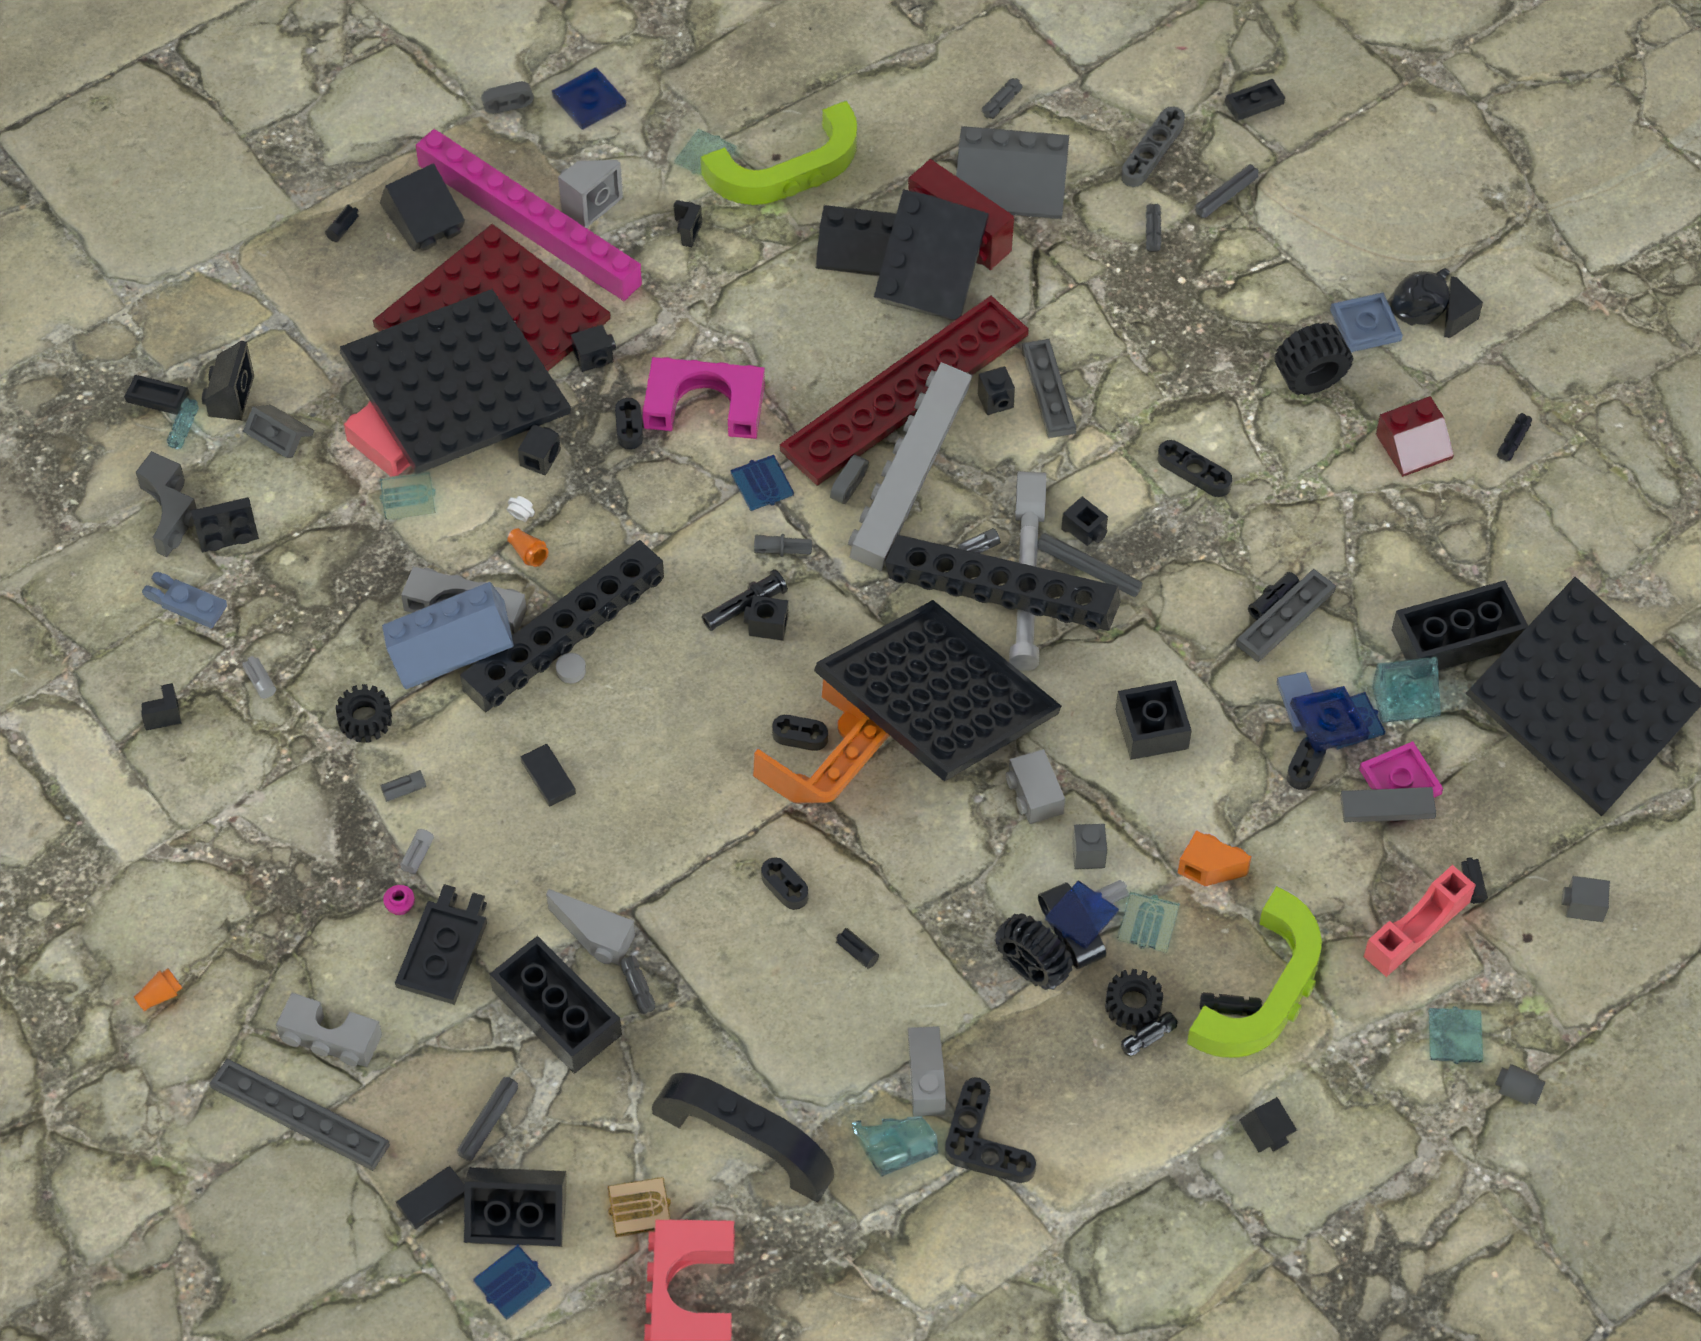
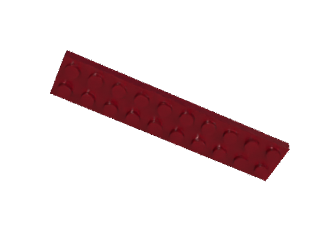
(890, 397)

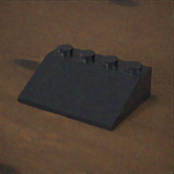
(931, 255)

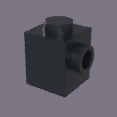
(593, 348)
(996, 390)
(1268, 1126)

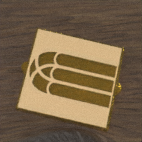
(638, 1206)

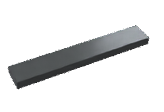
(299, 1114)

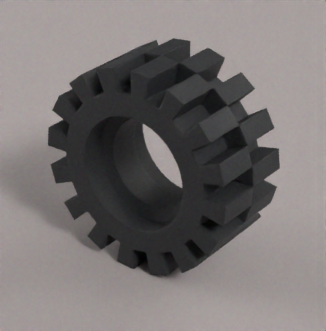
(359, 699)
(1135, 983)

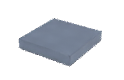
(1366, 322)

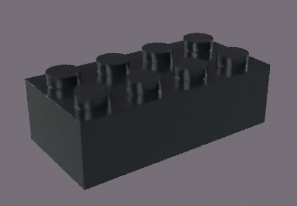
(1460, 626)
(556, 1004)

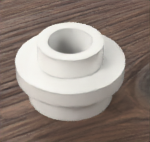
(520, 508)

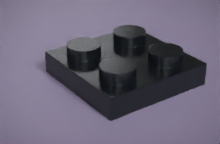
(225, 524)

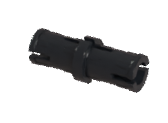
(1272, 595)

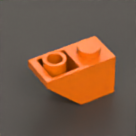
(1211, 861)

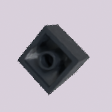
(229, 383)

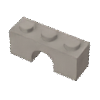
(351, 1042)

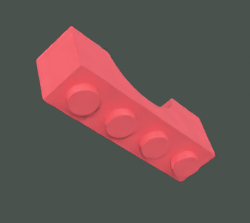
(1400, 939)

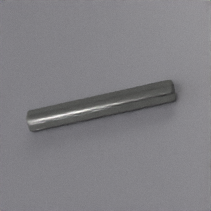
(1089, 564)

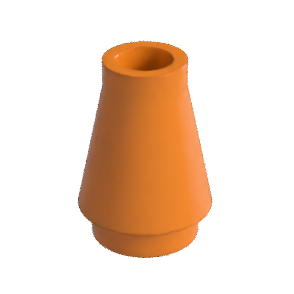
(530, 549)
(158, 989)

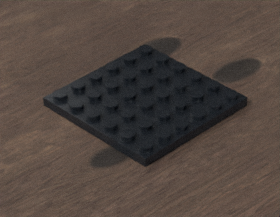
(454, 380)
(937, 689)
(1587, 695)

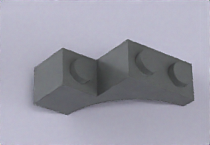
(164, 481)

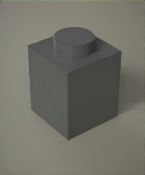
(1089, 846)
(1586, 898)

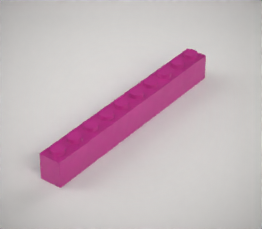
(530, 215)

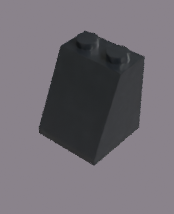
(422, 208)

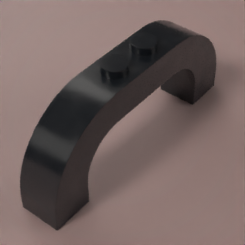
(781, 1140)

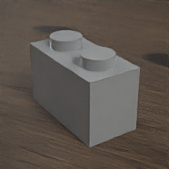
(1035, 786)

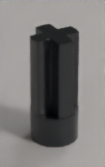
(342, 223)
(1472, 870)
(857, 948)

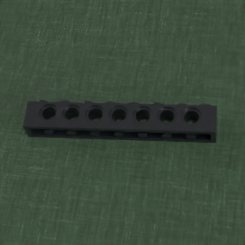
(1016, 578)
(569, 611)

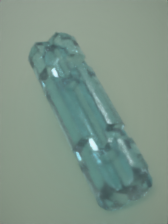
(182, 423)

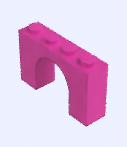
(673, 378)

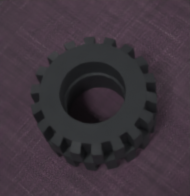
(1313, 358)

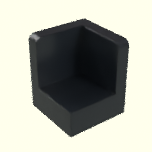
(162, 711)

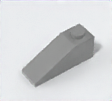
(597, 930)
(926, 1071)

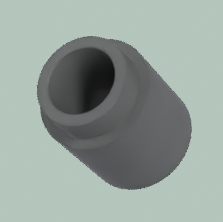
(1520, 1084)

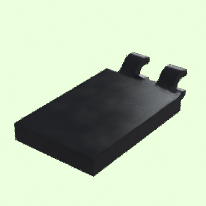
(443, 947)

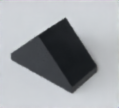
(1462, 308)

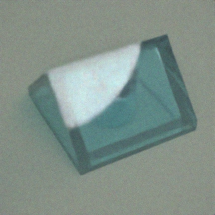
(1407, 689)

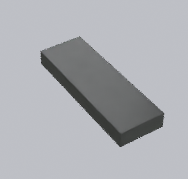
(1388, 804)

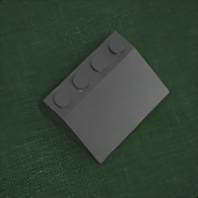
(1016, 169)

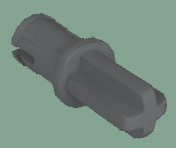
(782, 545)

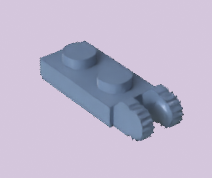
(185, 600)

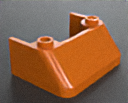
(860, 742)

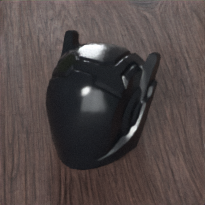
(1421, 297)

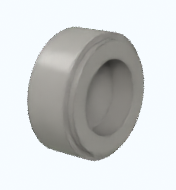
(570, 668)

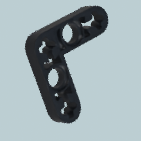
(975, 1146)

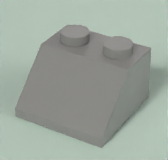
(590, 189)

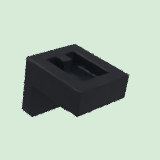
(689, 221)

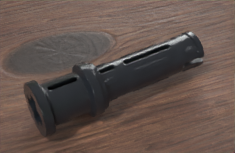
(730, 609)

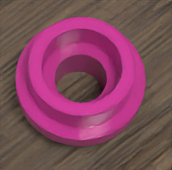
(399, 907)

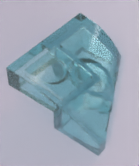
(896, 1142)

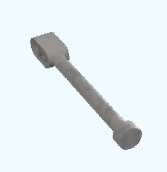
(1030, 511)

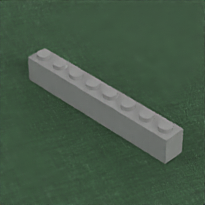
(910, 466)

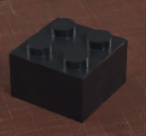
(1153, 719)

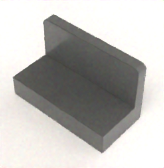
(276, 429)

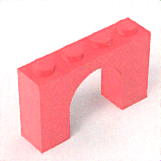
(373, 439)
(676, 1247)

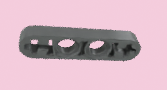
(1155, 147)

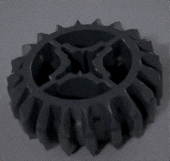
(1033, 951)

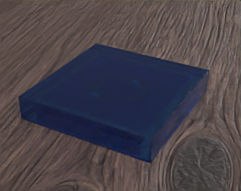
(589, 98)
(1329, 718)

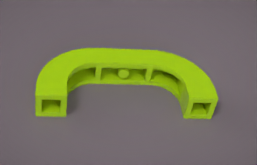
(791, 176)
(1248, 1035)

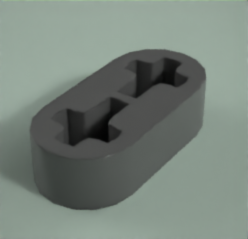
(507, 97)
(849, 479)

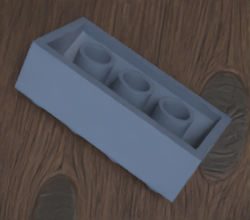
(448, 635)

